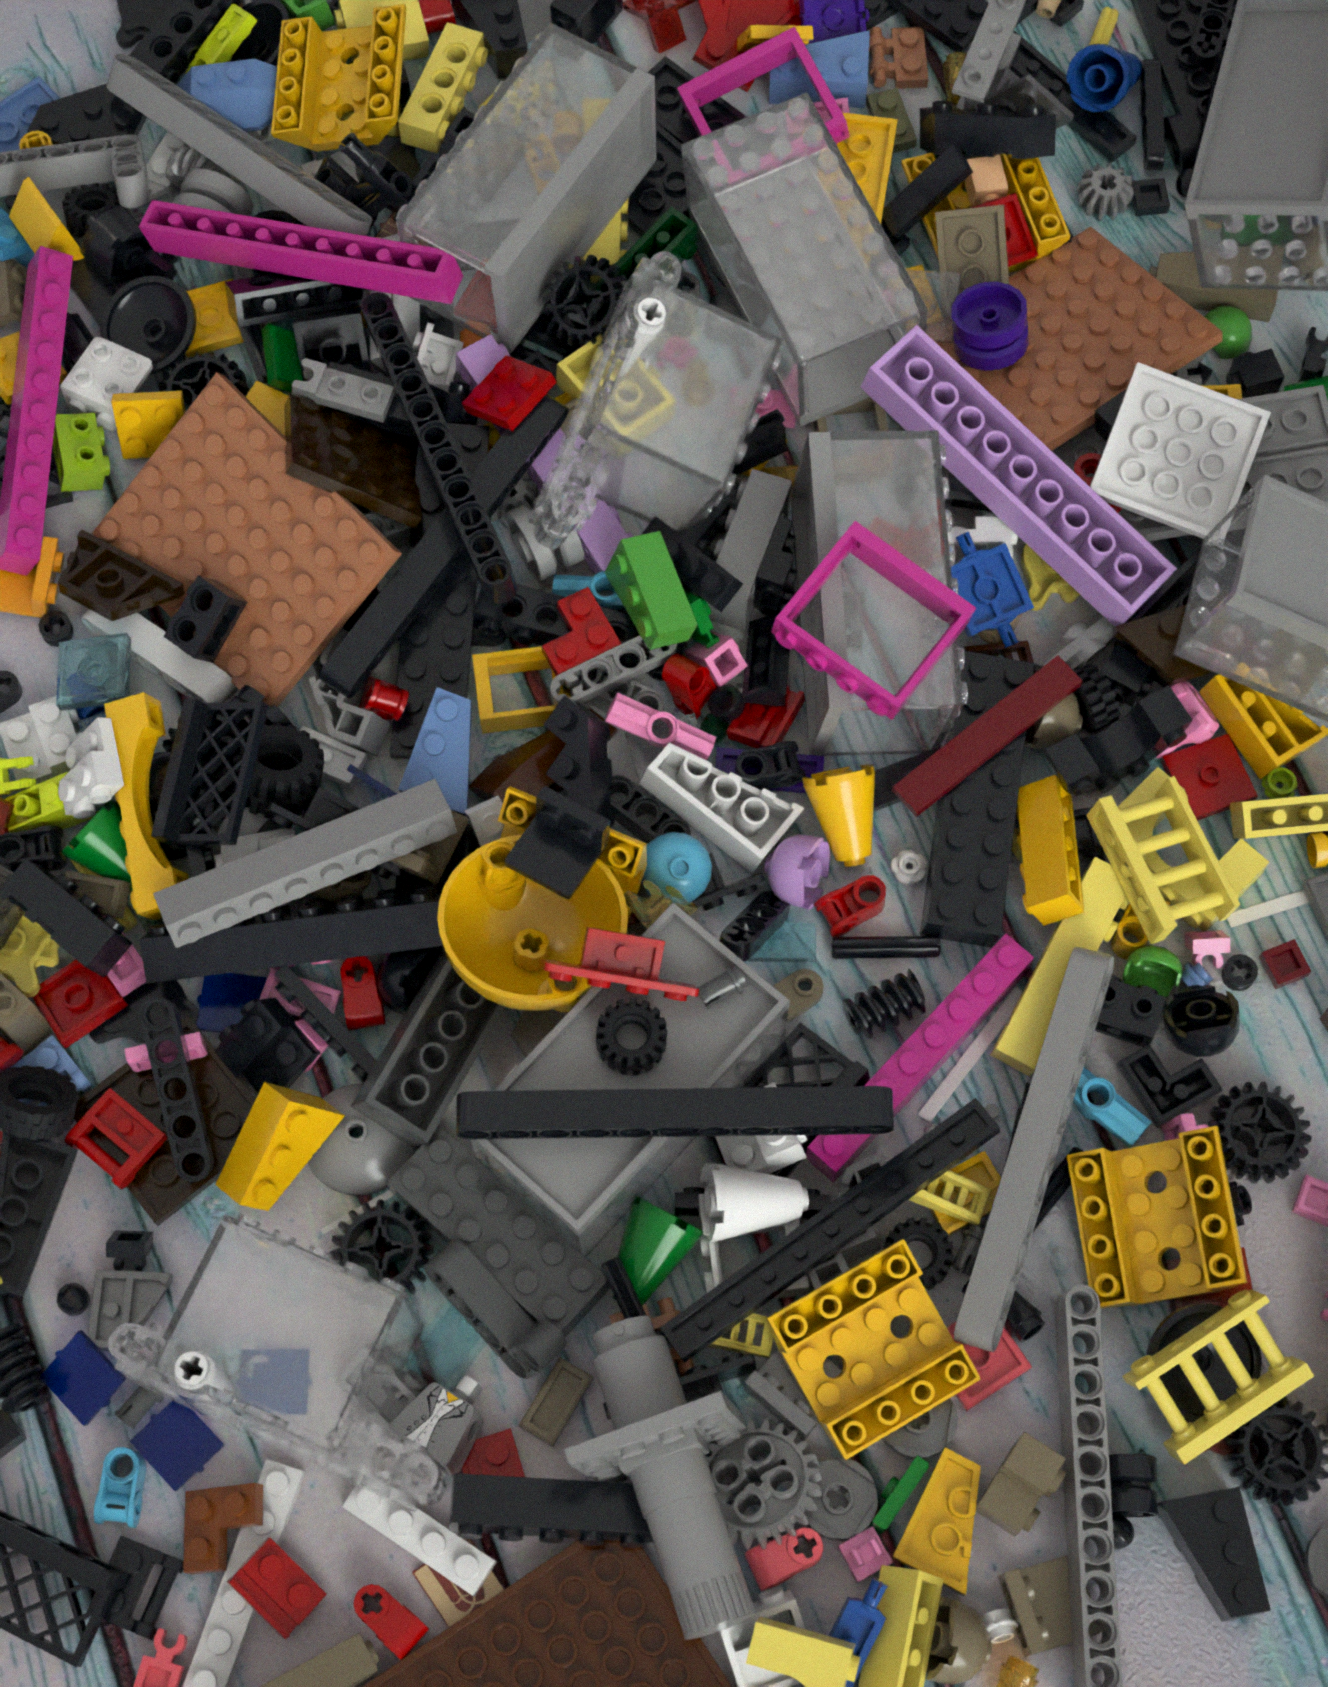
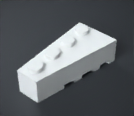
(720, 805)

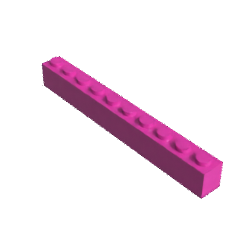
(302, 251)
(33, 410)

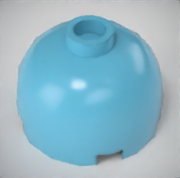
(678, 862)

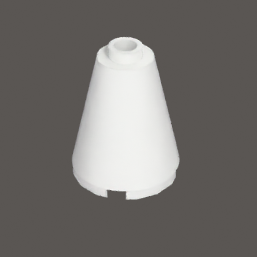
(746, 1201)

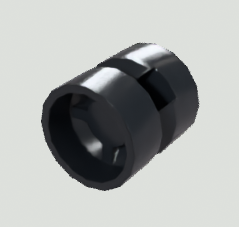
(1131, 1485)

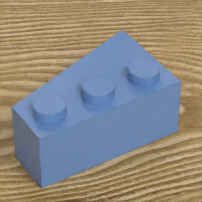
(839, 61)
(443, 750)

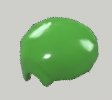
(1235, 328)
(1153, 968)

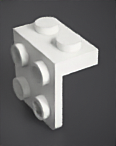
(99, 374)

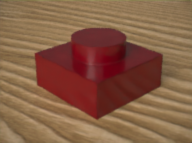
(1285, 964)

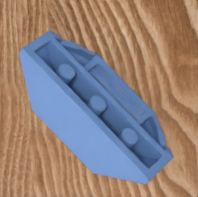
(236, 90)

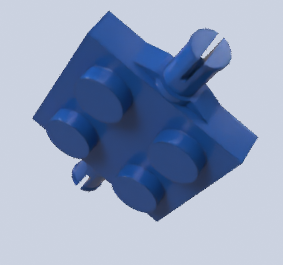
(991, 585)

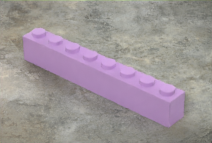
(603, 530)

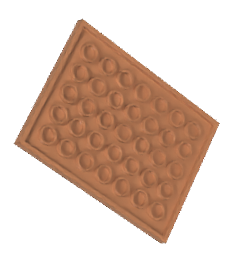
(1087, 329)
(227, 511)

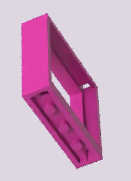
(752, 65)
(901, 573)

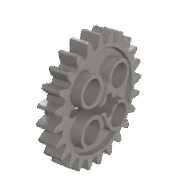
(777, 1509)

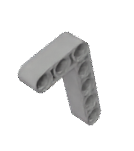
(79, 164)

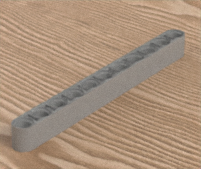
(233, 149)
(1034, 1150)
(1094, 1486)

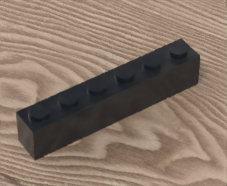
(547, 1510)

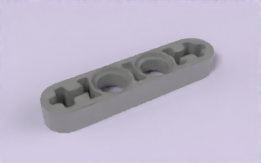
(610, 663)

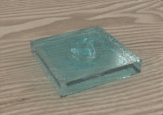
(93, 671)

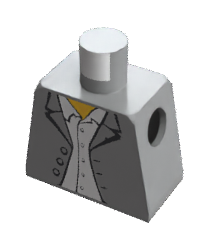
(442, 1423)

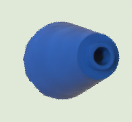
(1102, 76)

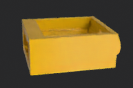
(505, 663)

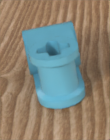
(120, 1491)

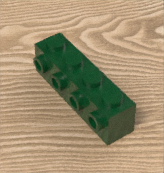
(670, 233)

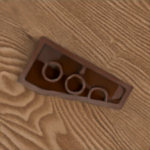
(523, 767)

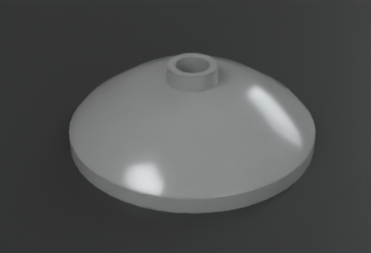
(358, 1163)

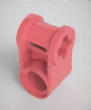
(780, 1562)

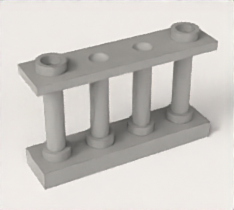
(989, 52)

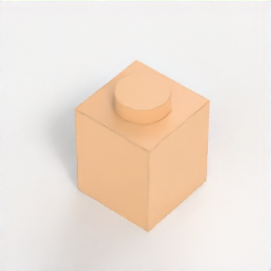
(986, 181)

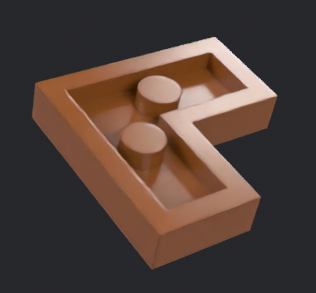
(208, 1519)

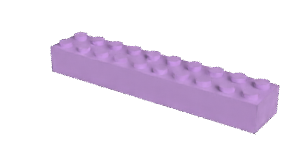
(1019, 477)

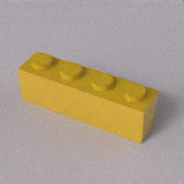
(1049, 851)

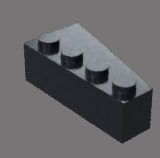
(30, 1192)

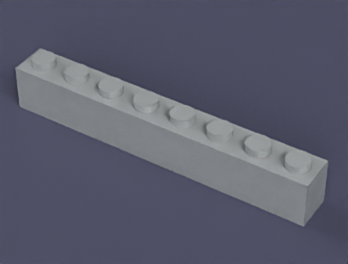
(305, 863)

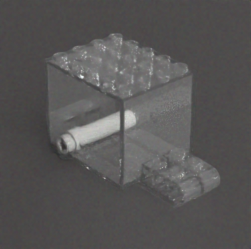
(658, 409)
(289, 1357)

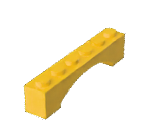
(136, 729)

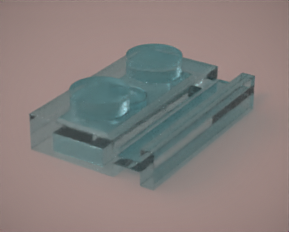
(447, 1347)

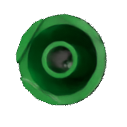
(101, 845)
(653, 1246)

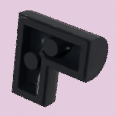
(1163, 1094)

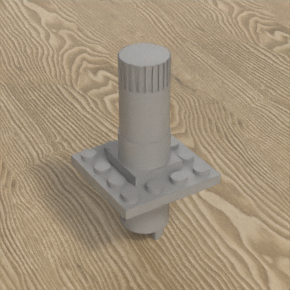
(663, 1450)

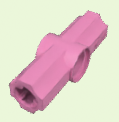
(638, 721)

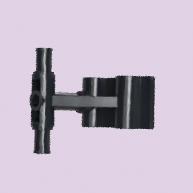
(384, 181)

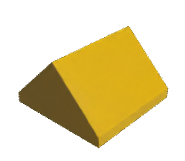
(40, 223)

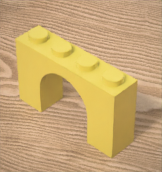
(1240, 864)
(802, 1654)

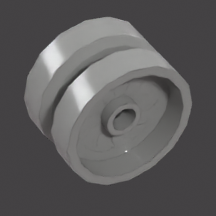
(214, 192)
(537, 558)

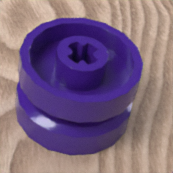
(990, 326)

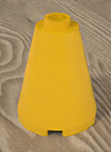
(844, 810)

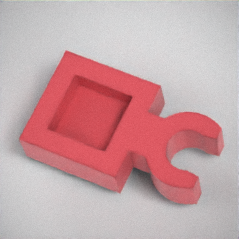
(161, 1669)

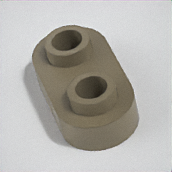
(800, 1000)

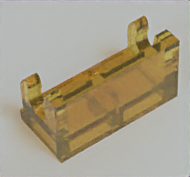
(651, 908)

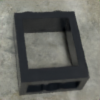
(585, 17)

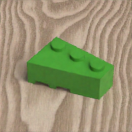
(651, 590)

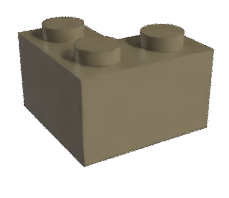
(1019, 1483)

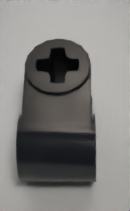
(776, 766)
(34, 846)

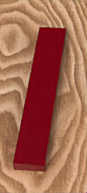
(987, 736)

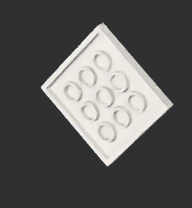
(1178, 451)

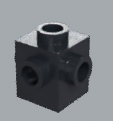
(449, 400)

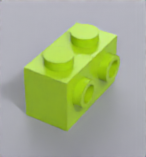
(79, 452)

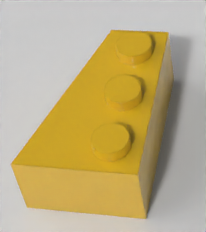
(1259, 725)
(275, 1144)

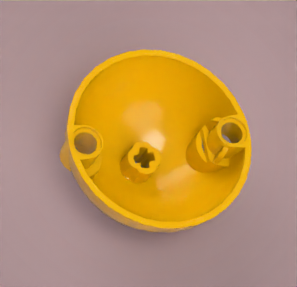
(503, 935)

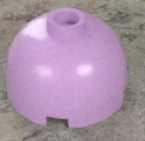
(797, 868)

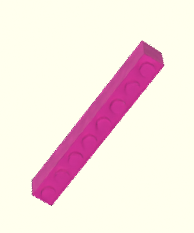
(931, 1046)

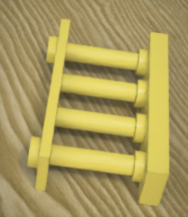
(1142, 884)
(1252, 1395)

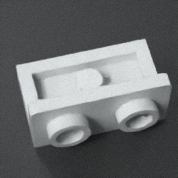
(436, 355)

